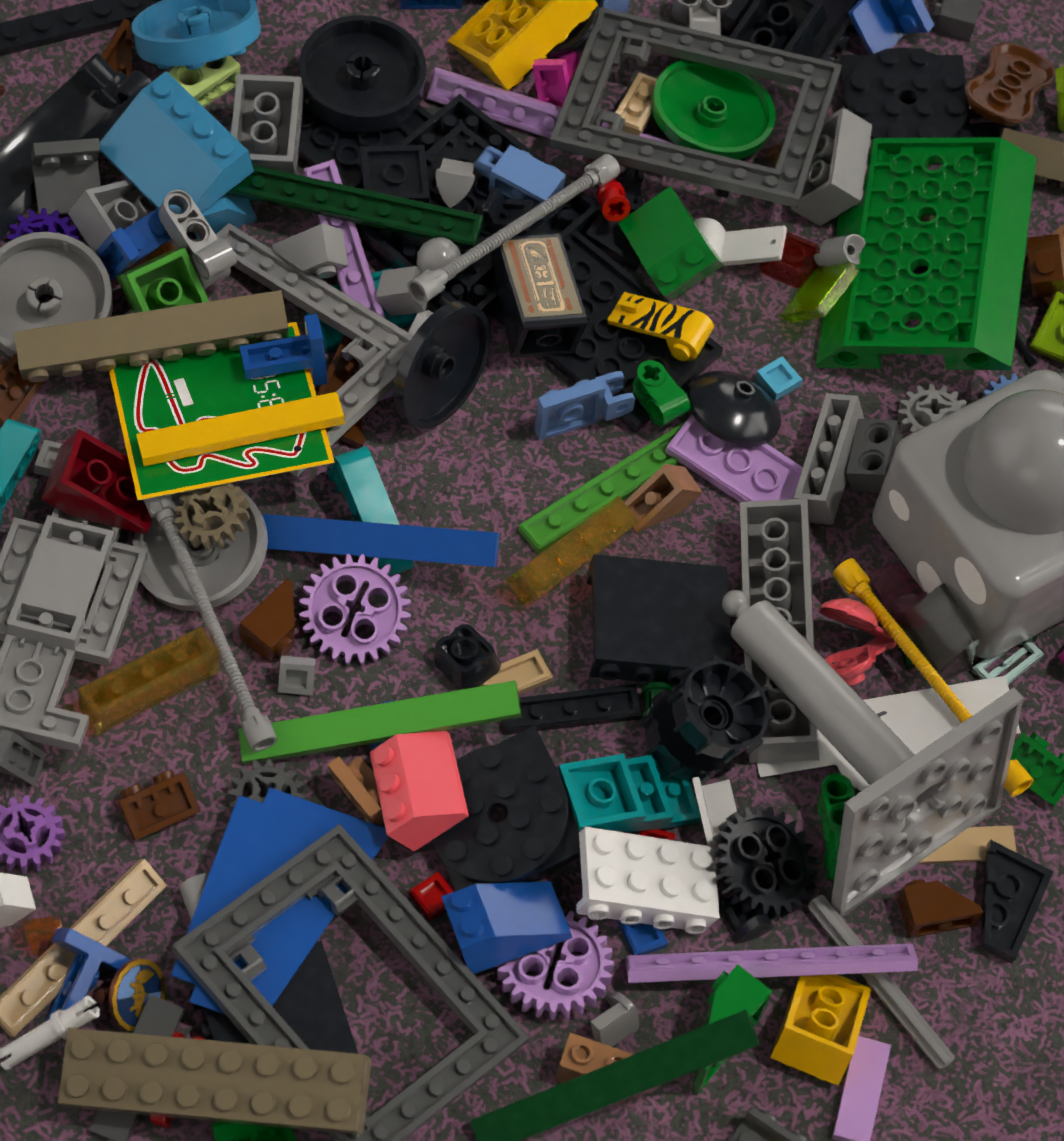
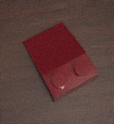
(95, 485)

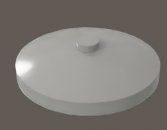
(221, 571)

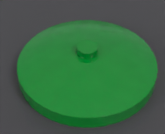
(713, 109)

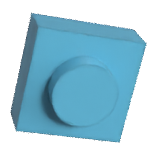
(778, 378)

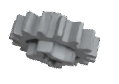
(926, 407)

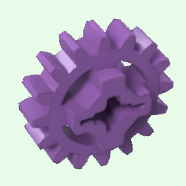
(38, 825)

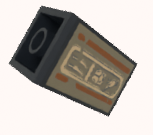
(538, 296)

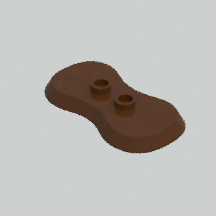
(1009, 84)

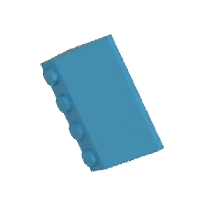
(175, 144)

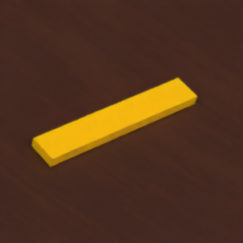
(240, 429)

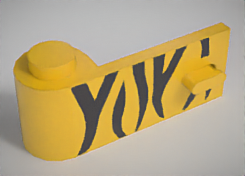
(682, 327)

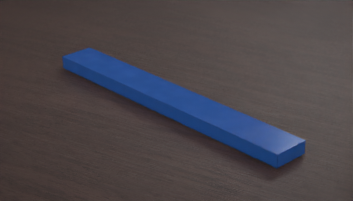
(382, 540)

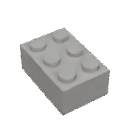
(269, 119)
(837, 168)

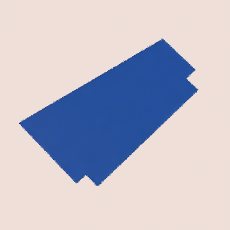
(254, 846)

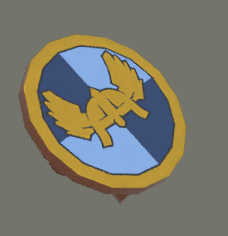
(131, 990)

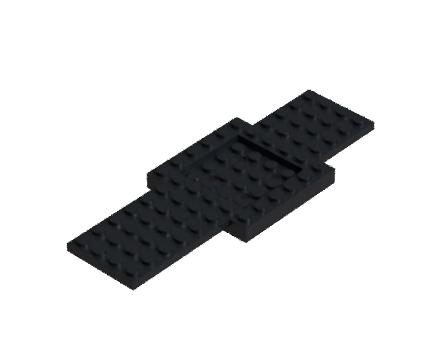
(462, 134)

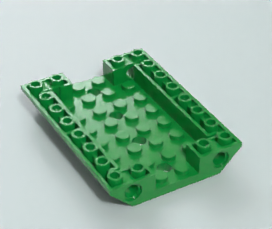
(970, 249)

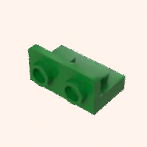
(1042, 766)

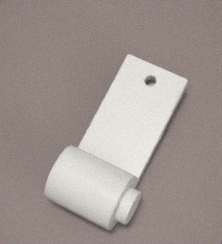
(744, 245)

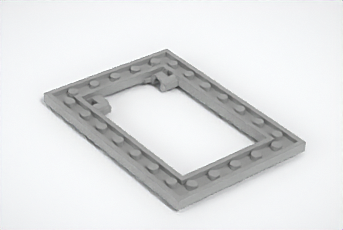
(366, 328)

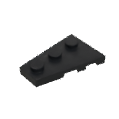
(1009, 899)

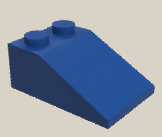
(504, 921)

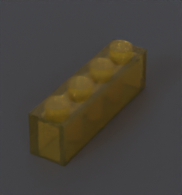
(572, 551)
(148, 680)

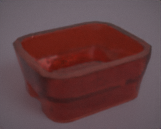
(796, 262)

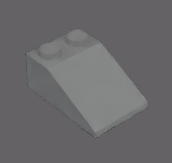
(108, 208)

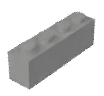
(828, 457)

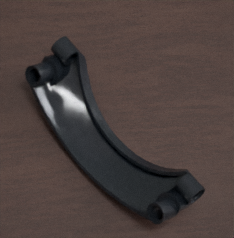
(78, 110)

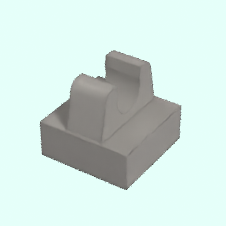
(296, 675)

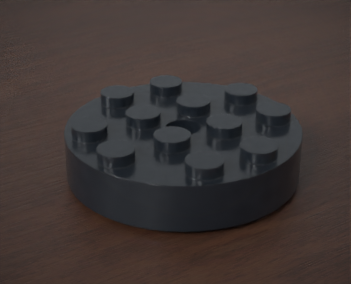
(369, 46)

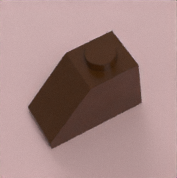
(1045, 265)
(271, 624)
(935, 909)

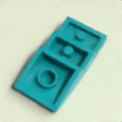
(627, 794)

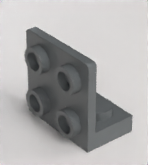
(64, 172)

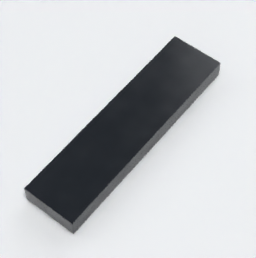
(576, 709)

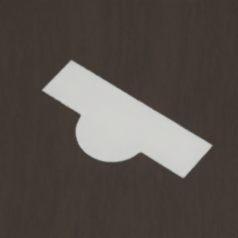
(913, 716)

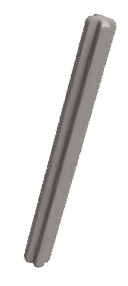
(884, 987)

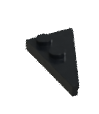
(609, 235)

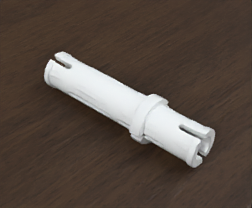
(48, 1032)

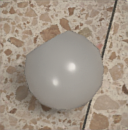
(436, 254)

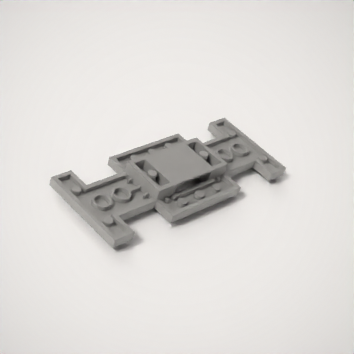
(44, 598)

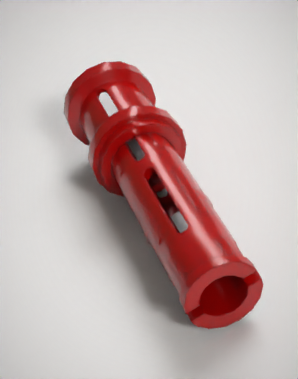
(613, 200)

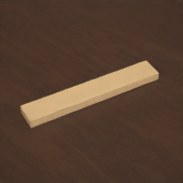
(101, 923)

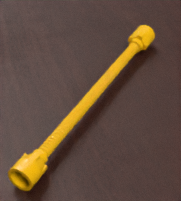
(856, 582)

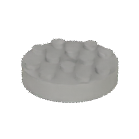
(51, 266)

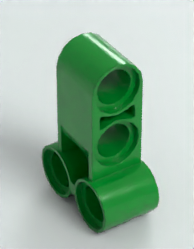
(833, 794)

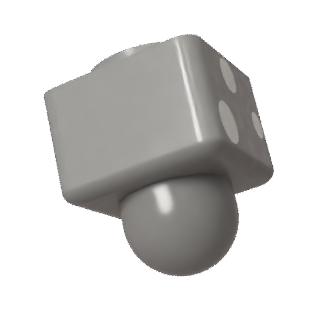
(984, 509)

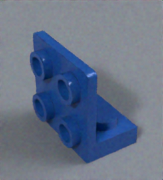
(886, 21)

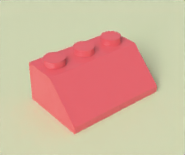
(418, 786)

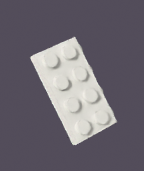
(647, 881)

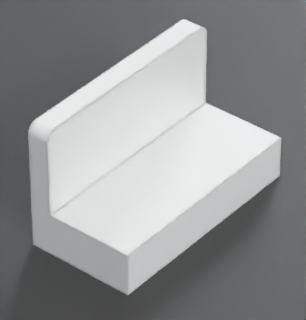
(715, 805)

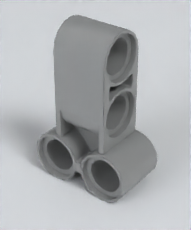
(701, 14)
(209, 256)

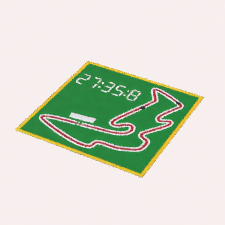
(202, 389)

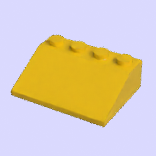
(513, 33)

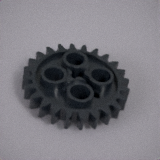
(770, 856)

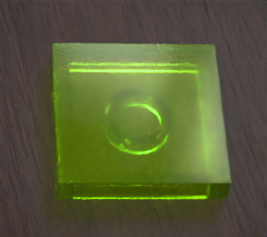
(820, 292)

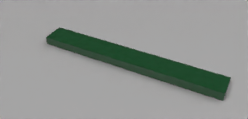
(360, 206)
(619, 1080)

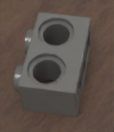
(872, 454)

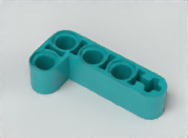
(17, 449)
(365, 495)

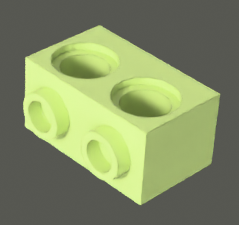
(209, 80)

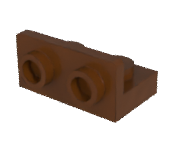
(14, 391)
(158, 804)

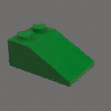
(670, 244)
(732, 995)

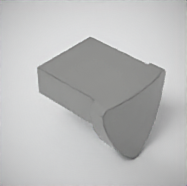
(454, 180)
(616, 1022)

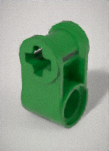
(659, 394)

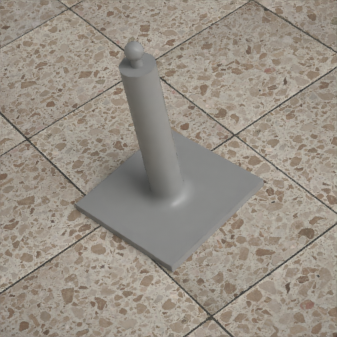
(912, 798)

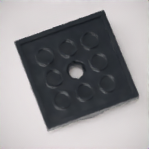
(934, 82)
(539, 824)

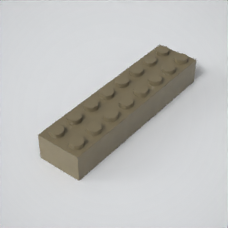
(215, 1081)

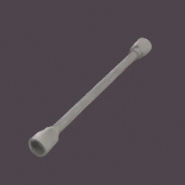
(431, 283)
(256, 726)

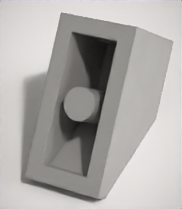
(315, 250)

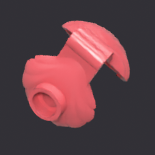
(855, 661)

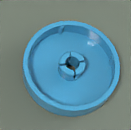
(195, 31)

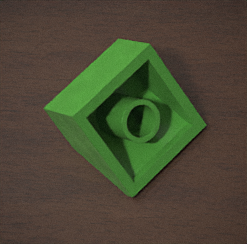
(162, 283)

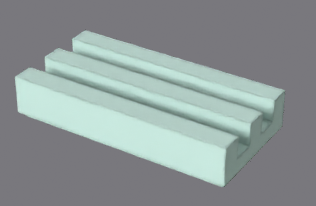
(1037, 654)

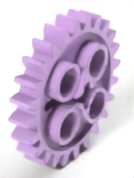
(383, 620)
(587, 973)

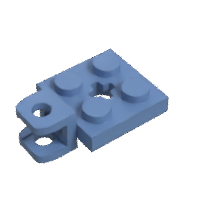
(582, 405)

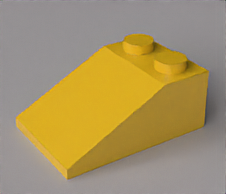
(822, 1025)

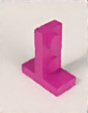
(555, 76)

